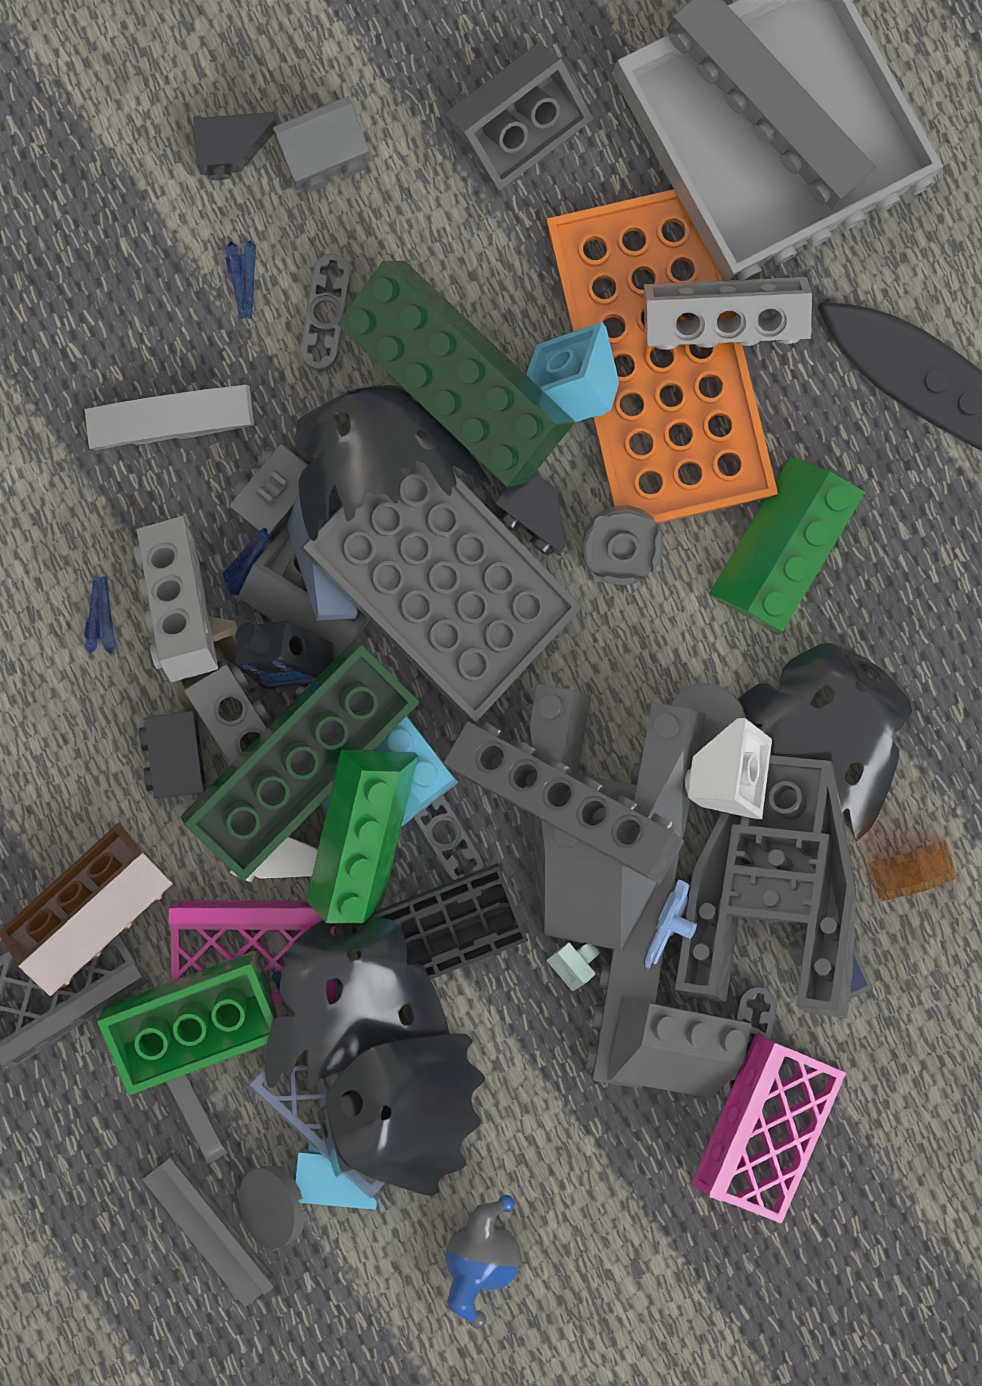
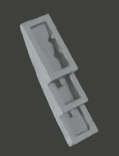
(169, 417)

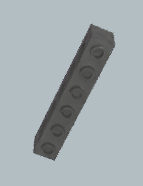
(647, 856)

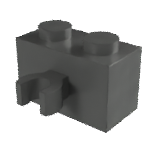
(271, 492)

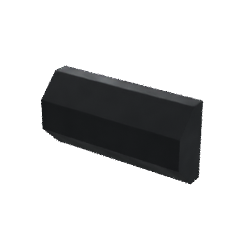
(456, 922)

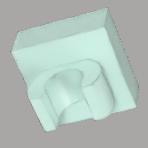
(573, 964)

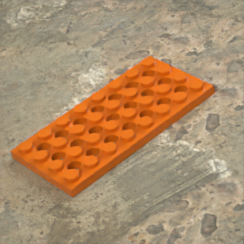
(726, 364)

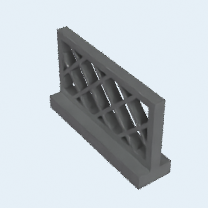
(70, 1013)

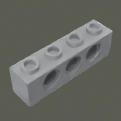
(709, 299)
(175, 599)

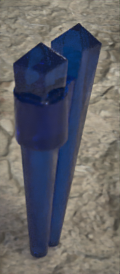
(242, 274)
(239, 569)
(100, 620)

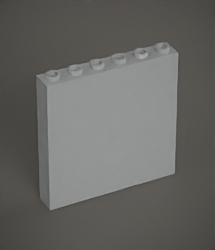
(732, 181)

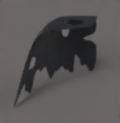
(373, 451)
(845, 731)
(368, 1004)

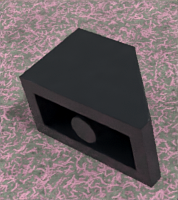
(230, 142)

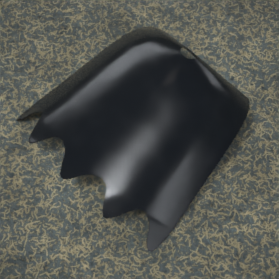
(431, 1111)

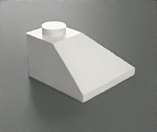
(732, 771)

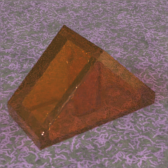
(912, 871)

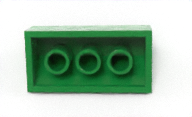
(786, 544)
(360, 834)
(189, 1022)

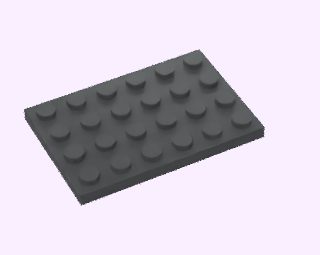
(445, 586)

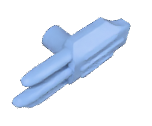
(671, 922)

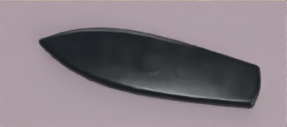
(911, 367)

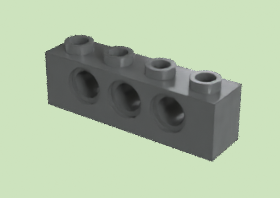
(209, 690)

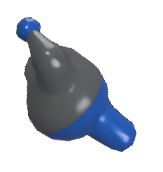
(481, 1259)

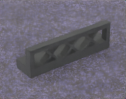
(210, 1230)

